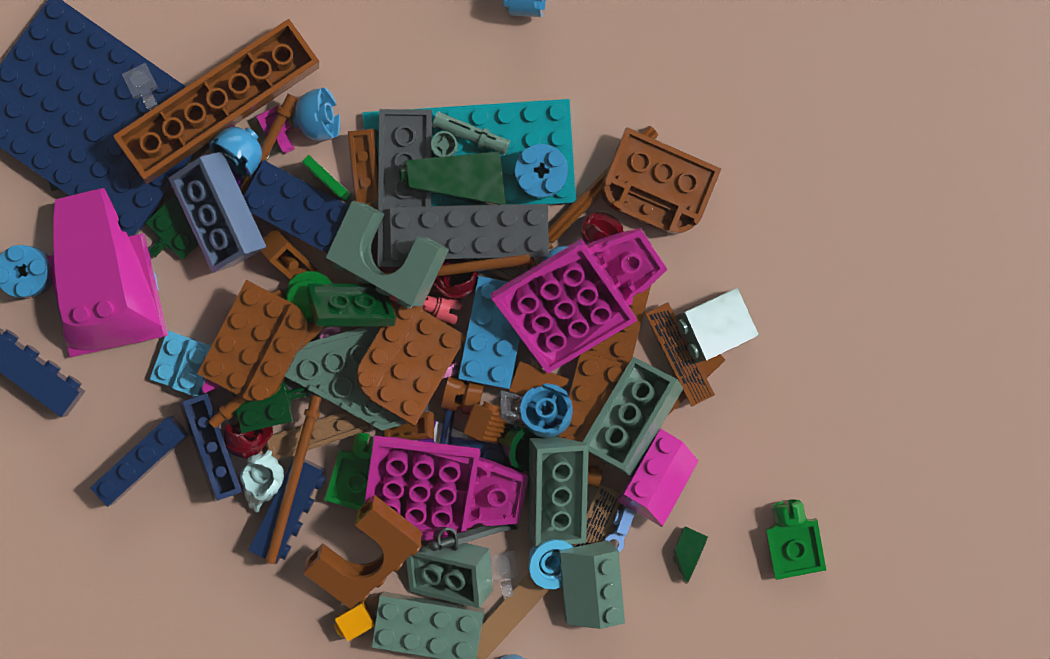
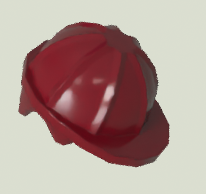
(600, 226)
(456, 285)
(246, 444)

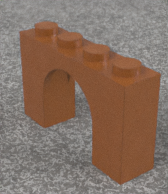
(354, 581)

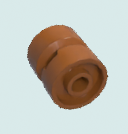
(472, 394)

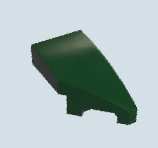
(688, 551)

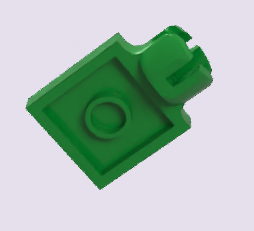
(351, 474)
(794, 542)

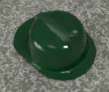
(516, 447)

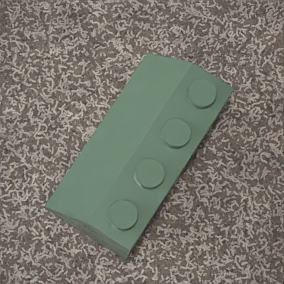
(632, 416)
(557, 490)

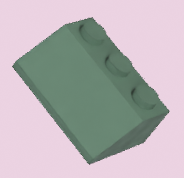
(592, 585)

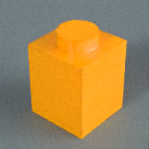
(354, 621)

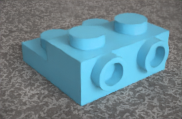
(180, 362)

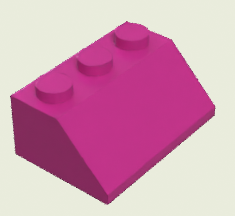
(659, 478)

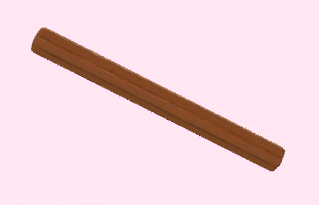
(584, 200)

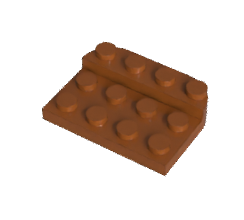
(658, 183)
(255, 344)
(407, 362)

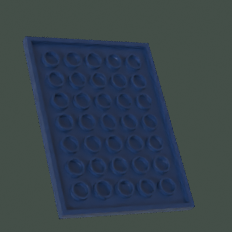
(67, 102)

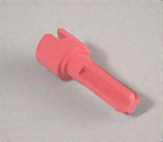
(440, 307)

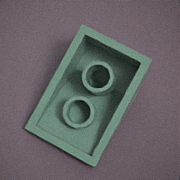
(452, 575)

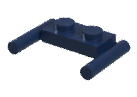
(488, 450)

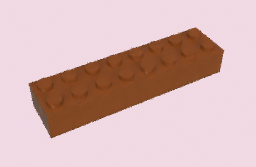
(217, 101)

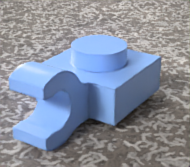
(622, 521)

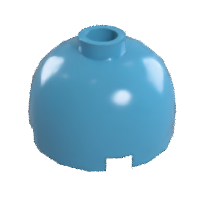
(315, 115)
(239, 148)
(546, 410)

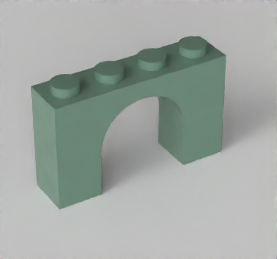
(353, 252)

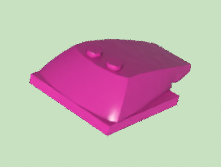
(101, 277)
(579, 295)
(443, 485)

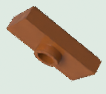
(421, 431)

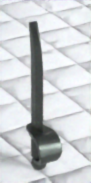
(455, 539)

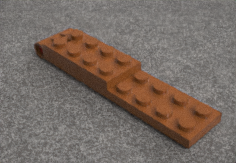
(596, 378)

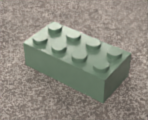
(427, 627)

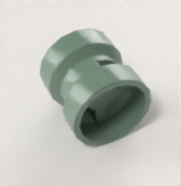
(444, 140)

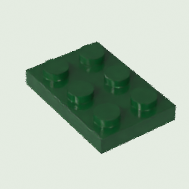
(350, 305)

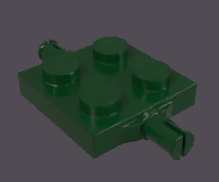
(172, 230)
(268, 412)

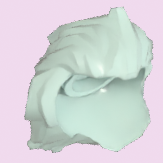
(261, 479)

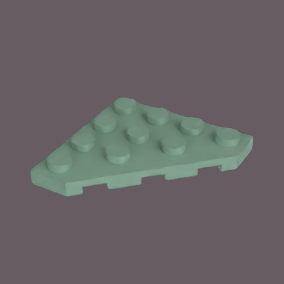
(330, 371)

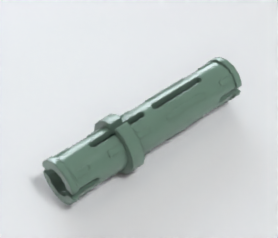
(481, 137)

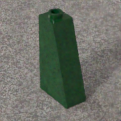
(460, 177)

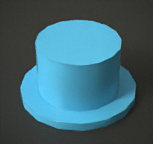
(545, 563)

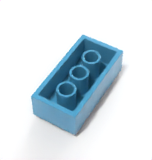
(490, 340)

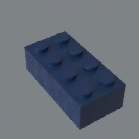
(295, 206)

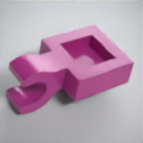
(266, 120)

